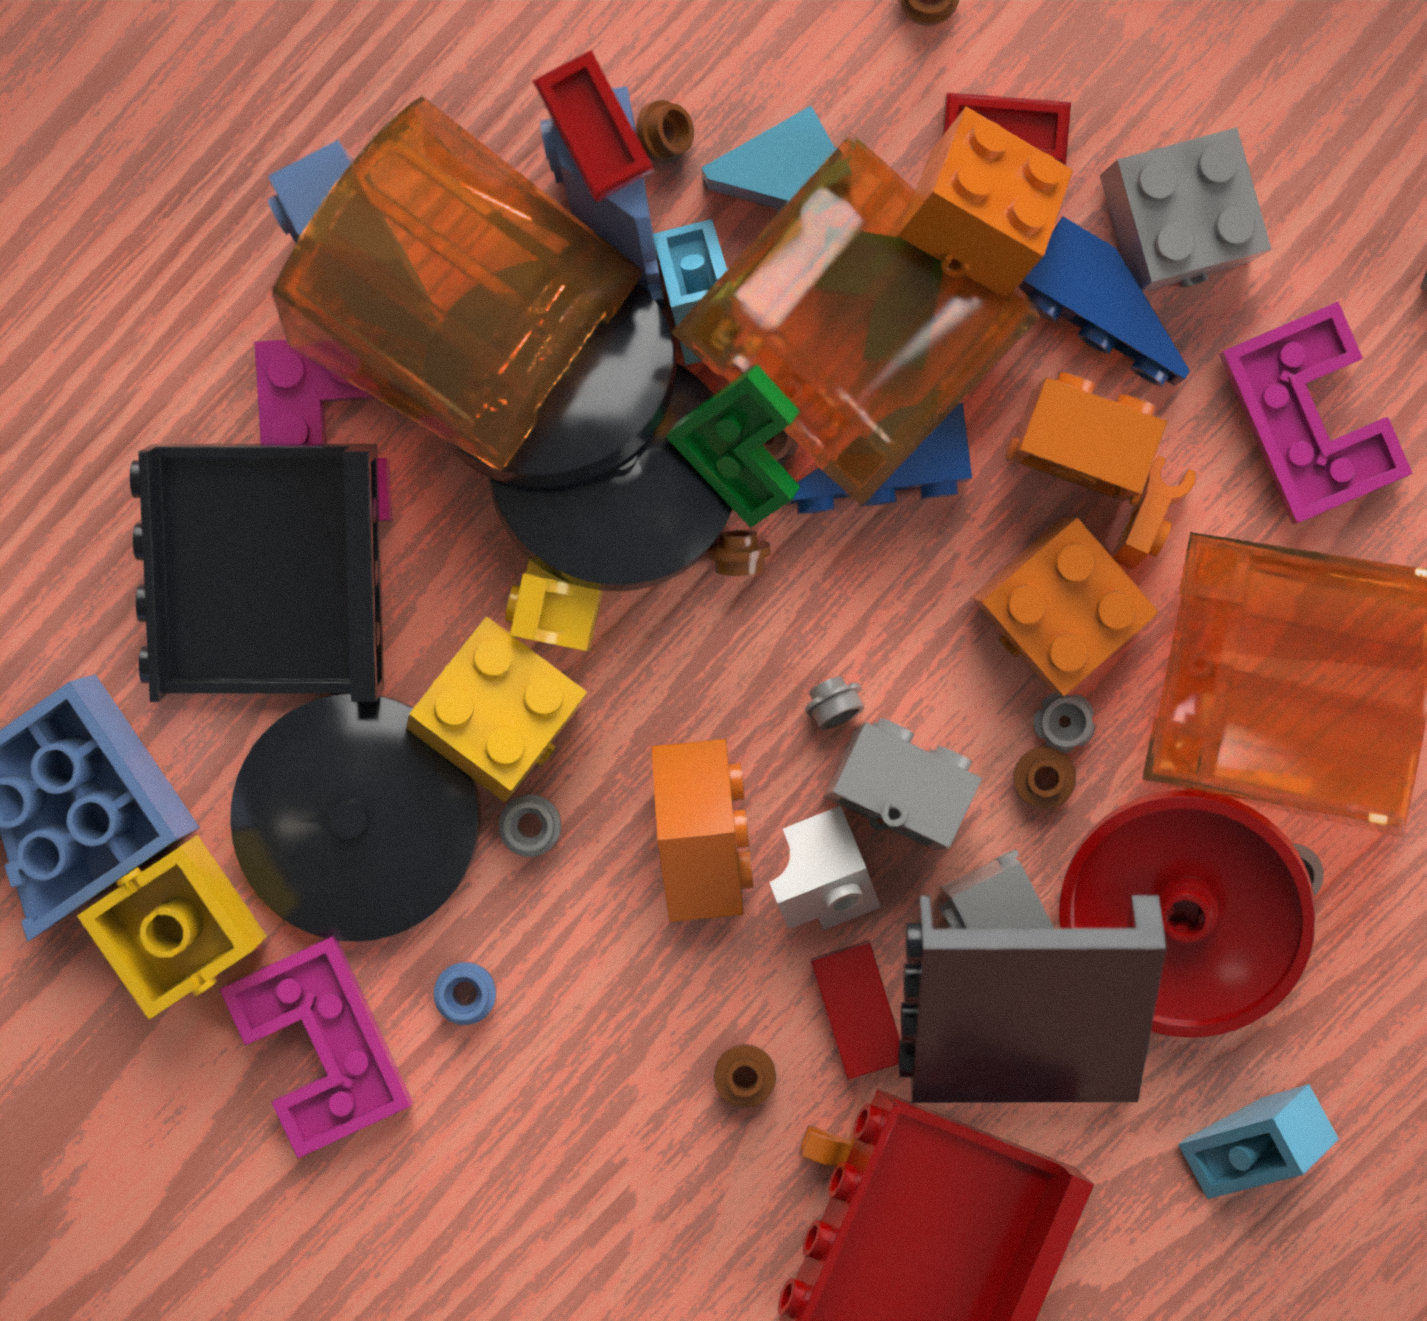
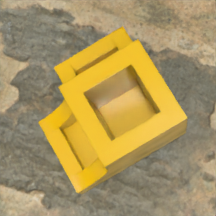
(552, 610)

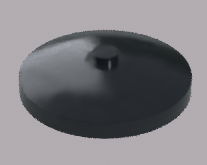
(601, 403)
(627, 524)
(352, 820)

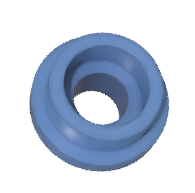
(461, 1012)

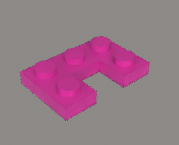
(1272, 390)
(293, 401)
(361, 1073)

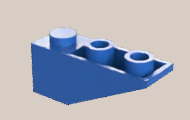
(1097, 292)
(933, 467)

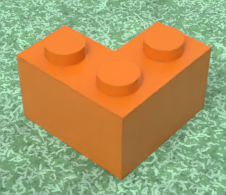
(700, 830)

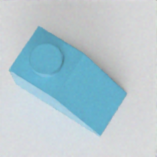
(772, 163)
(690, 266)
(1260, 1143)

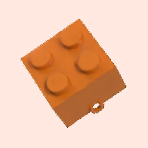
(986, 203)
(1088, 437)
(1064, 605)

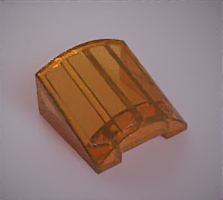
(448, 284)
(854, 321)
(1295, 683)

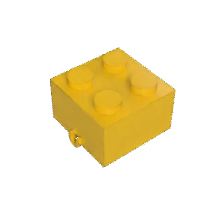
(496, 709)
(172, 927)

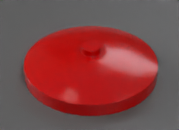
(1228, 897)

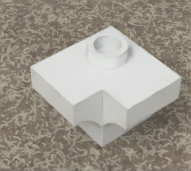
(823, 873)

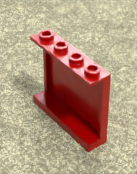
(935, 1224)

